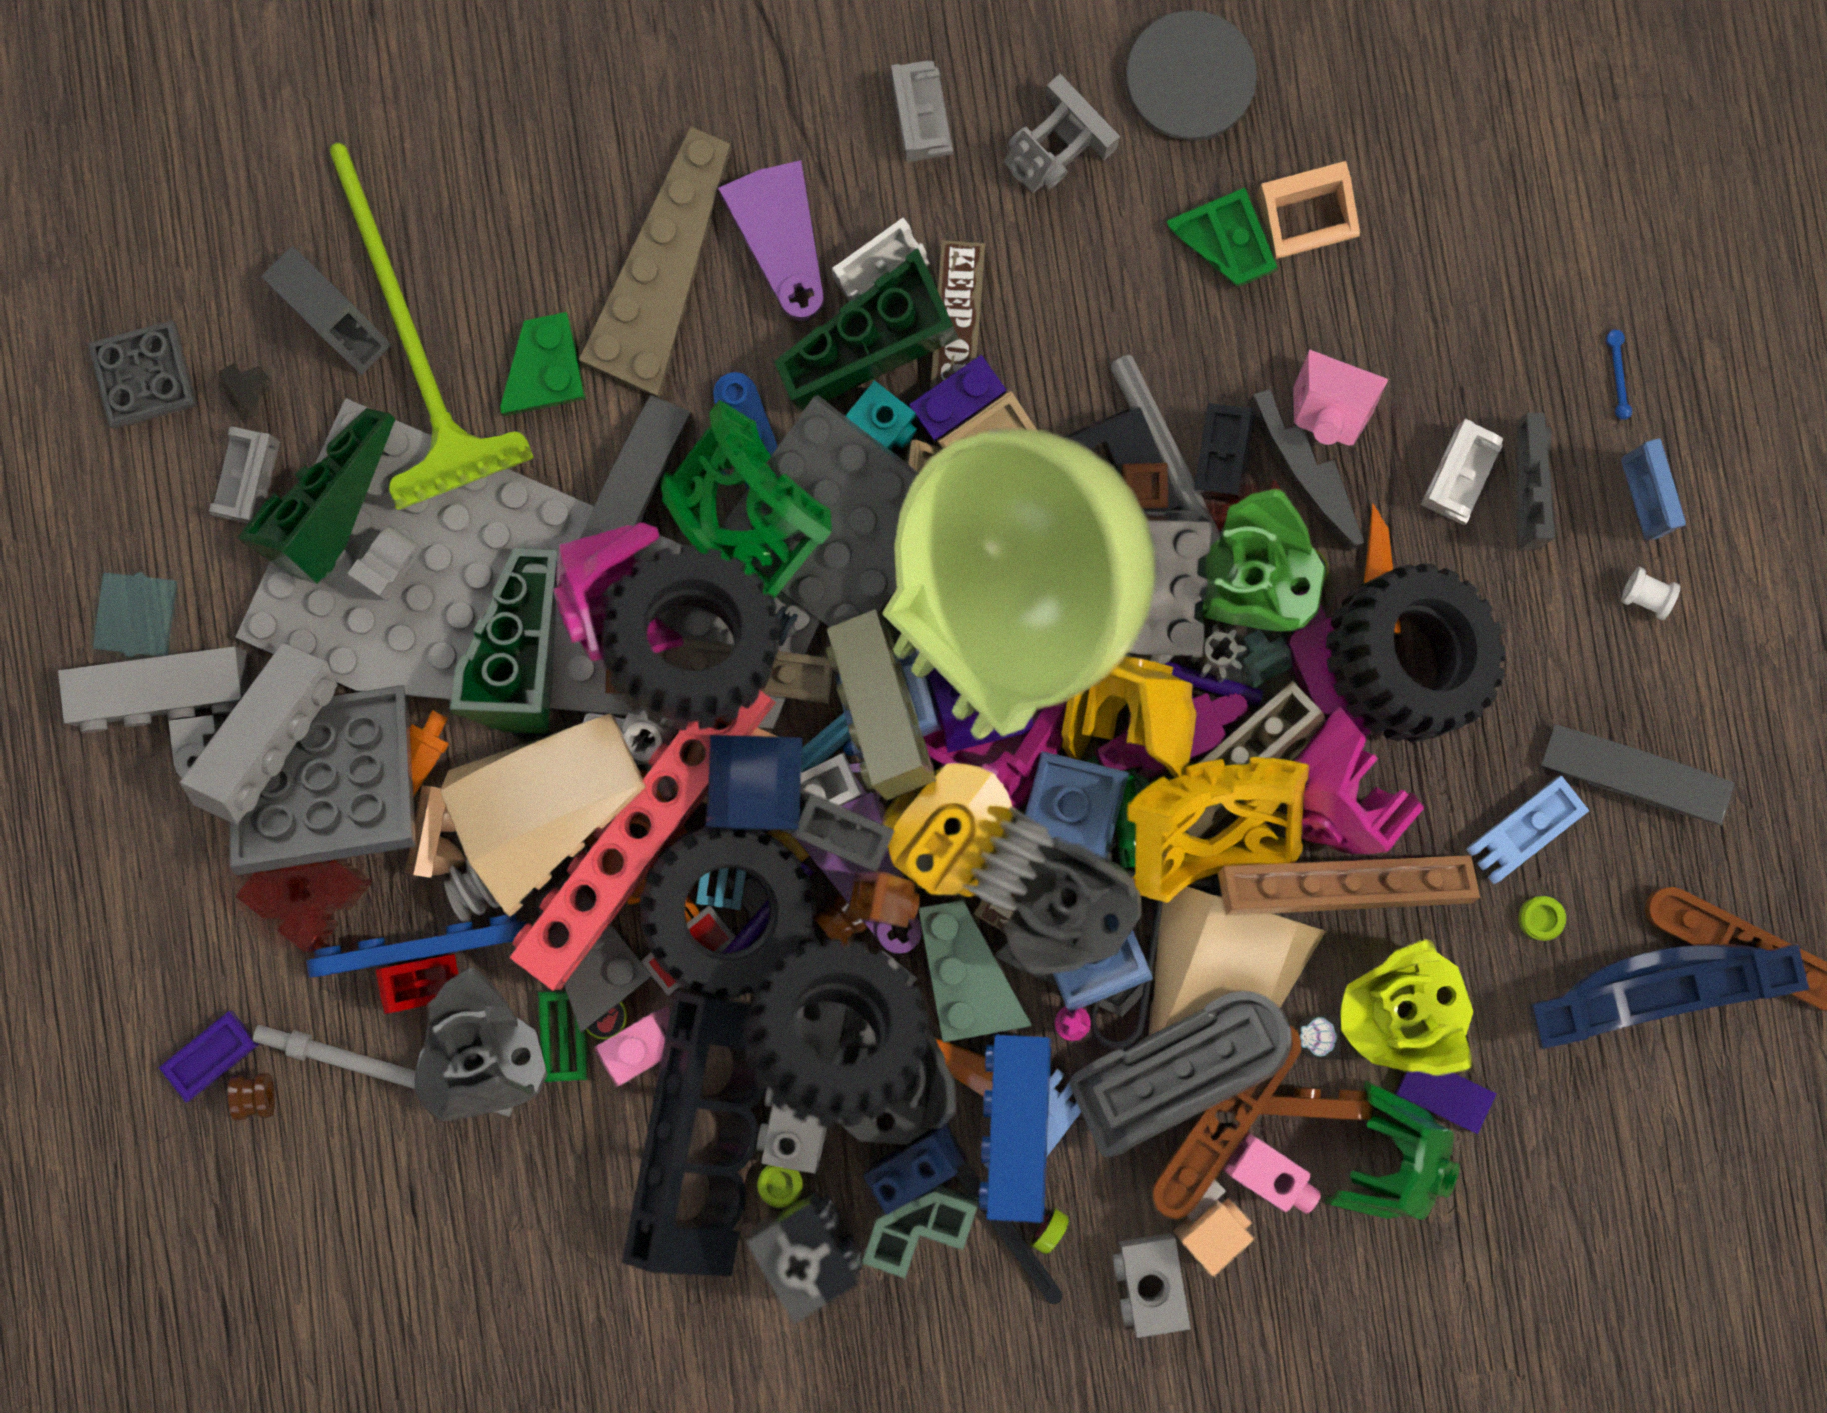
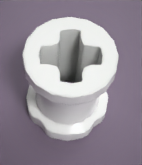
(1650, 593)

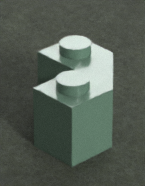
(937, 1214)

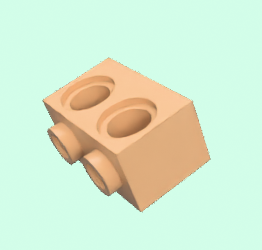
(1216, 1235)

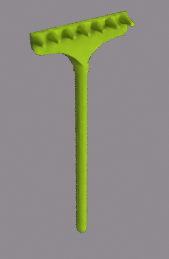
(454, 454)

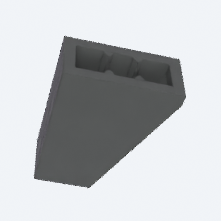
(326, 310)

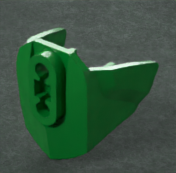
(1424, 1169)

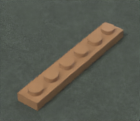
(1348, 885)

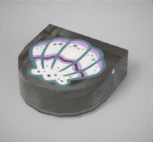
(1320, 1036)

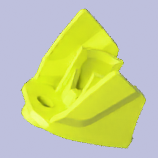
(1430, 1034)

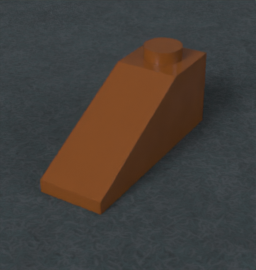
(883, 899)

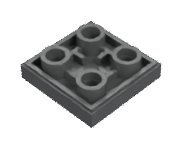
(142, 374)

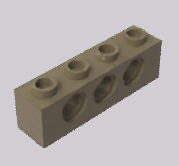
(1275, 731)

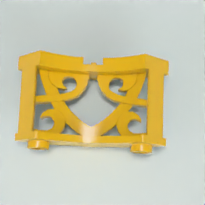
(1164, 810)

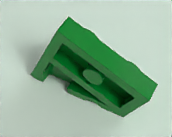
(1227, 238)
(543, 367)

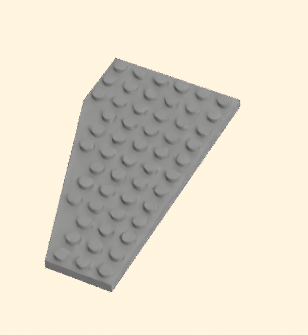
(449, 587)

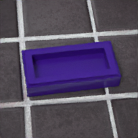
(209, 1056)
(1448, 1097)

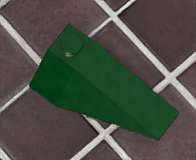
(315, 518)
(510, 659)

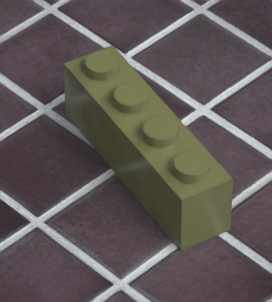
(880, 706)

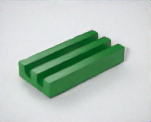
(545, 1039)

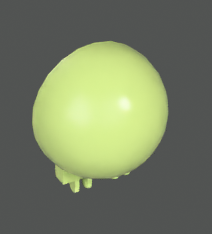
(1019, 573)

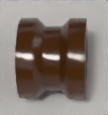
(836, 923)
(251, 1096)

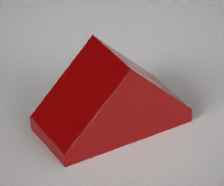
(414, 983)

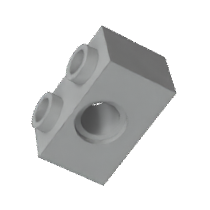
(1168, 1308)

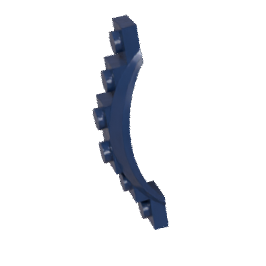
(1666, 985)

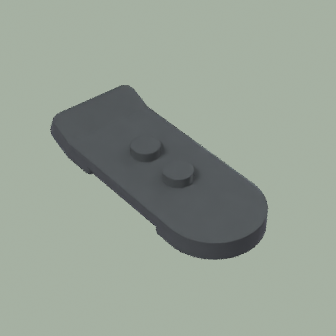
(1182, 1070)

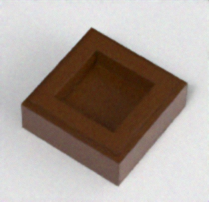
(1147, 483)

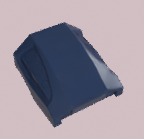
(754, 782)

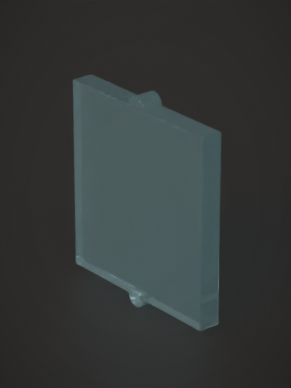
(135, 614)

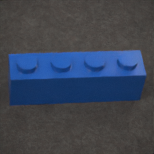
(1018, 1128)

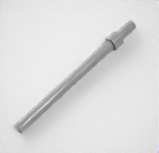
(300, 1045)

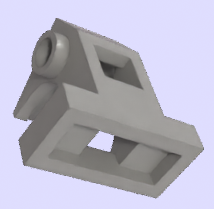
(1073, 123)

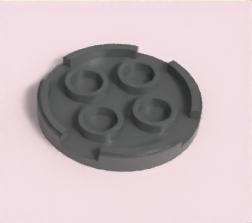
(1191, 75)

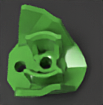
(1267, 546)

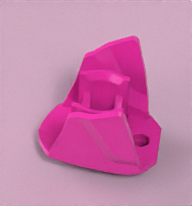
(587, 570)
(1331, 791)

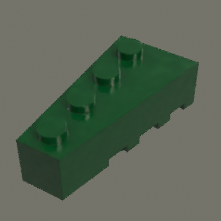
(870, 336)

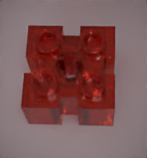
(309, 918)

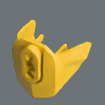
(1159, 709)
(919, 819)

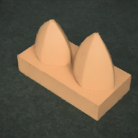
(432, 852)

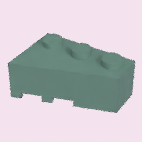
(965, 976)

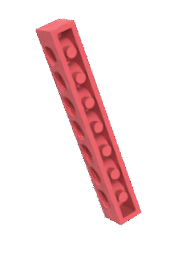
(533, 946)

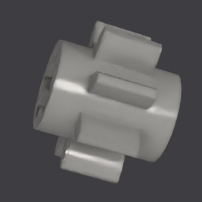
(1227, 661)

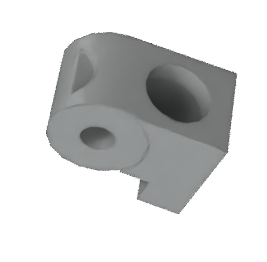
(386, 562)
(190, 738)

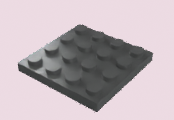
(865, 494)
(338, 791)

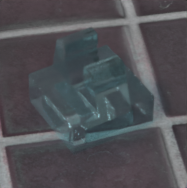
(1265, 658)

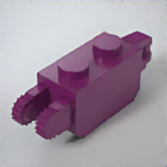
(1311, 667)
(1209, 733)

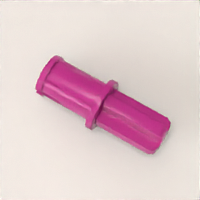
(1072, 1025)

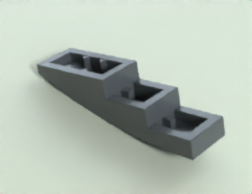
(638, 467)
(1315, 484)
(1638, 775)
(841, 831)

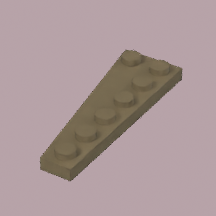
(650, 296)

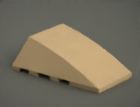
(539, 803)
(1215, 954)

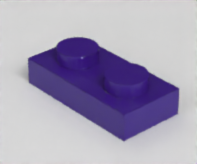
(957, 398)

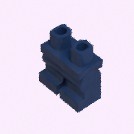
(915, 1168)

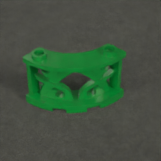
(693, 492)

